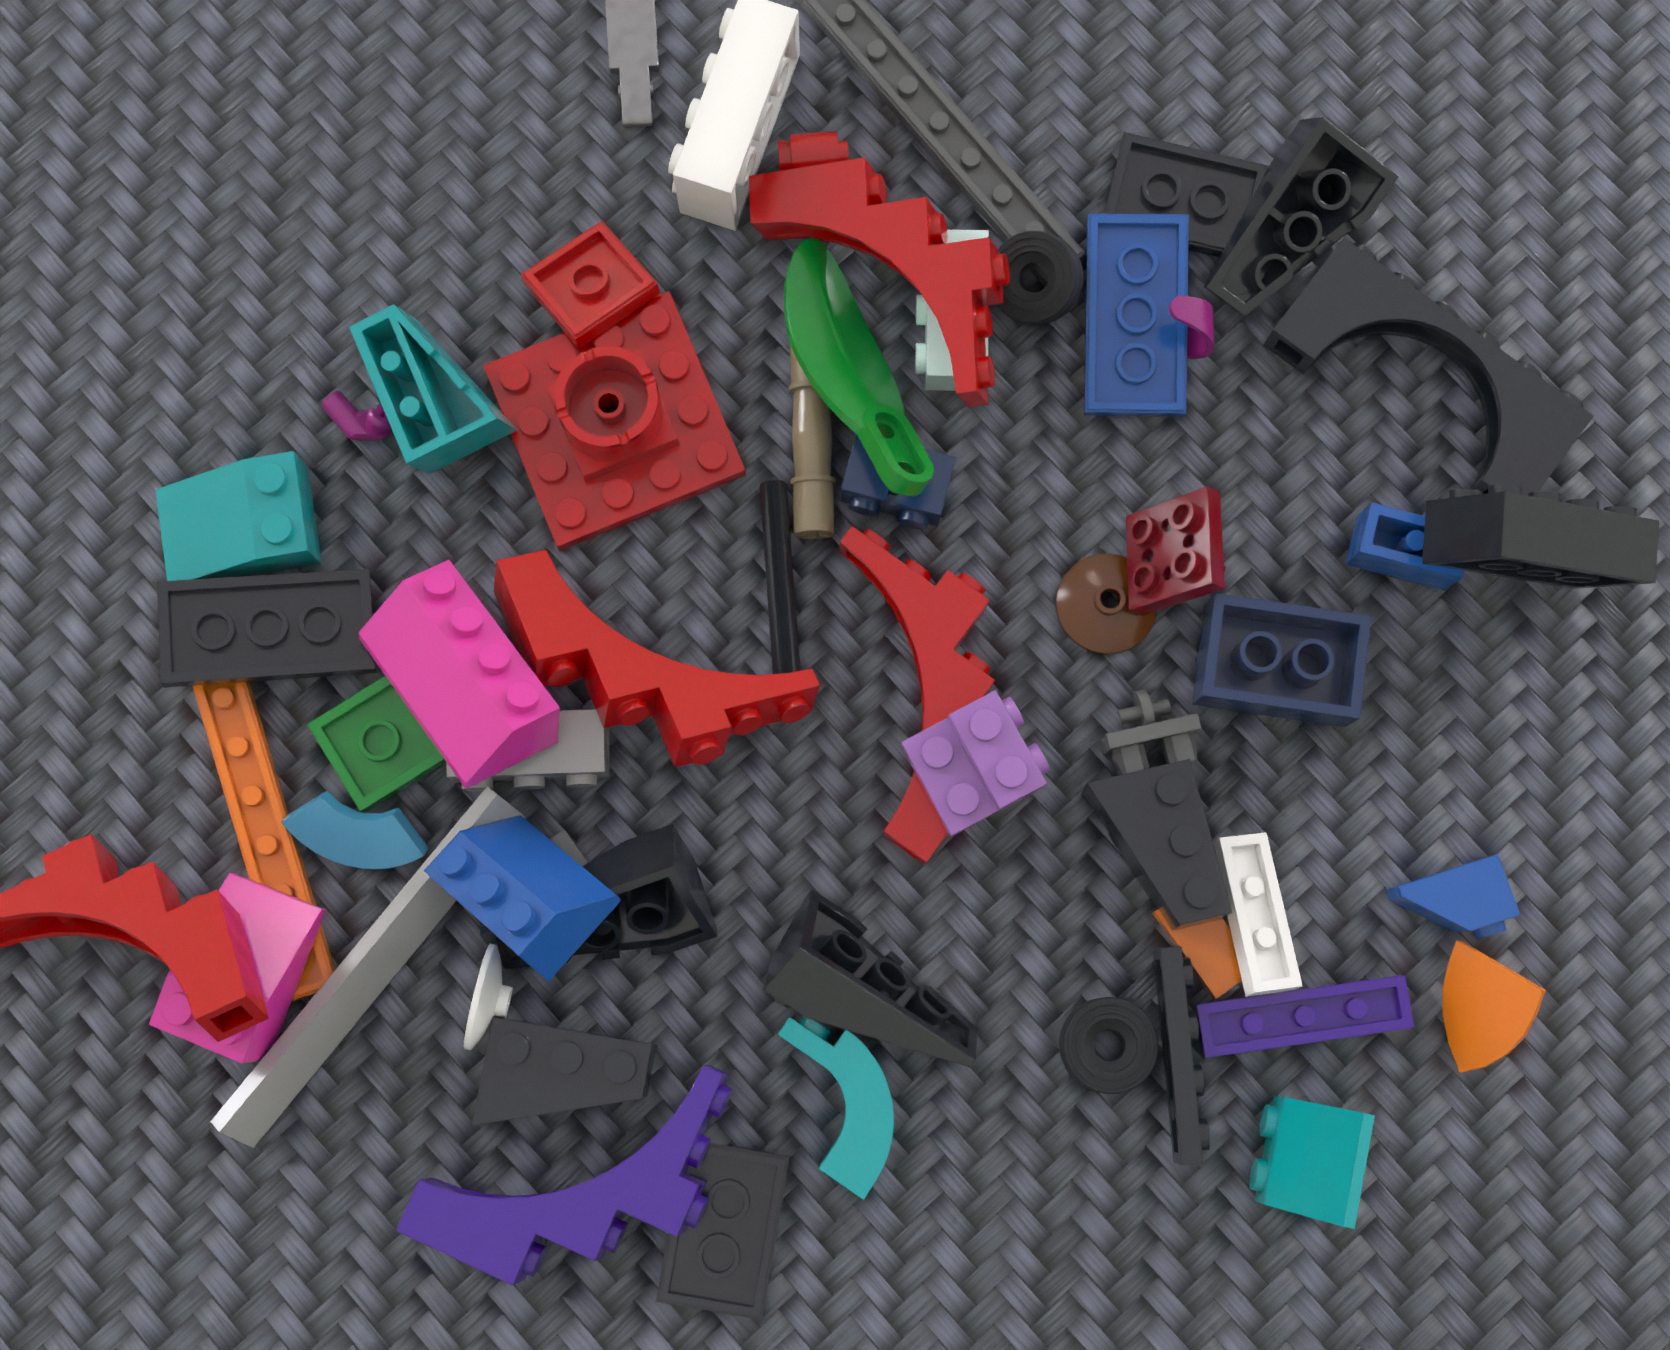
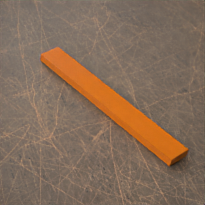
(259, 807)

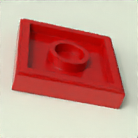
(590, 284)

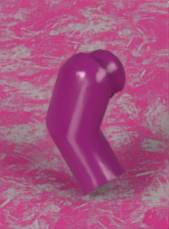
(357, 425)

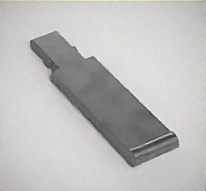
(633, 55)

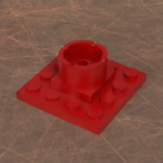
(625, 464)

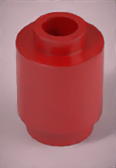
(811, 150)

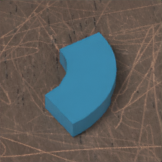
(355, 836)

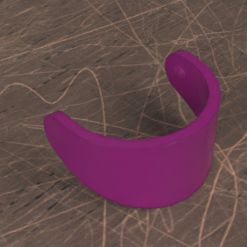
(1199, 320)

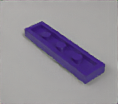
(1304, 1016)

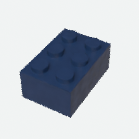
(1282, 660)

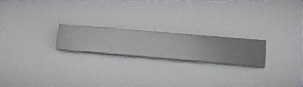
(347, 992)

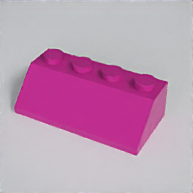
(460, 675)

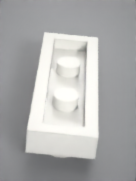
(1257, 915)

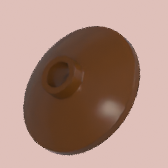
(1085, 617)

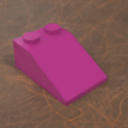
(280, 940)

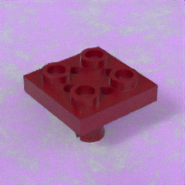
(1188, 551)

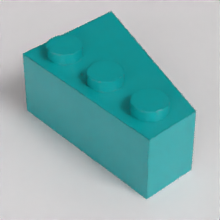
(425, 393)

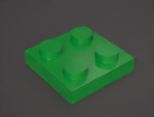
(375, 744)

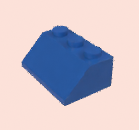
(524, 890)

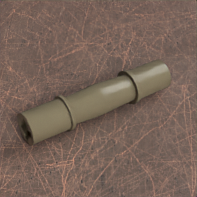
(812, 459)

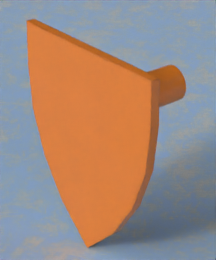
(1485, 1007)

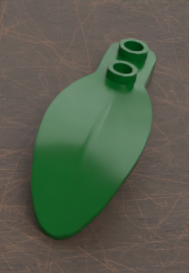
(849, 367)

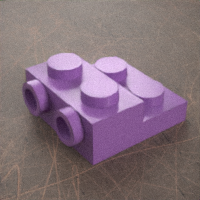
(976, 762)

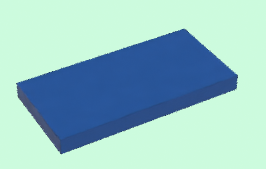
(1131, 340)

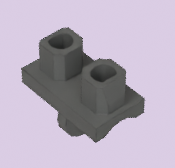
(1174, 734)

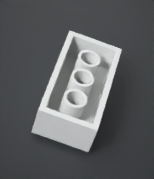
(735, 111)

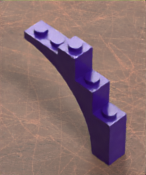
(506, 1231)

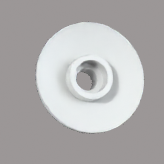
(489, 998)

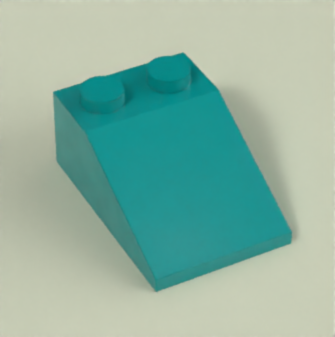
(239, 520)
(1312, 1160)

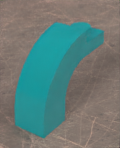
(869, 1117)

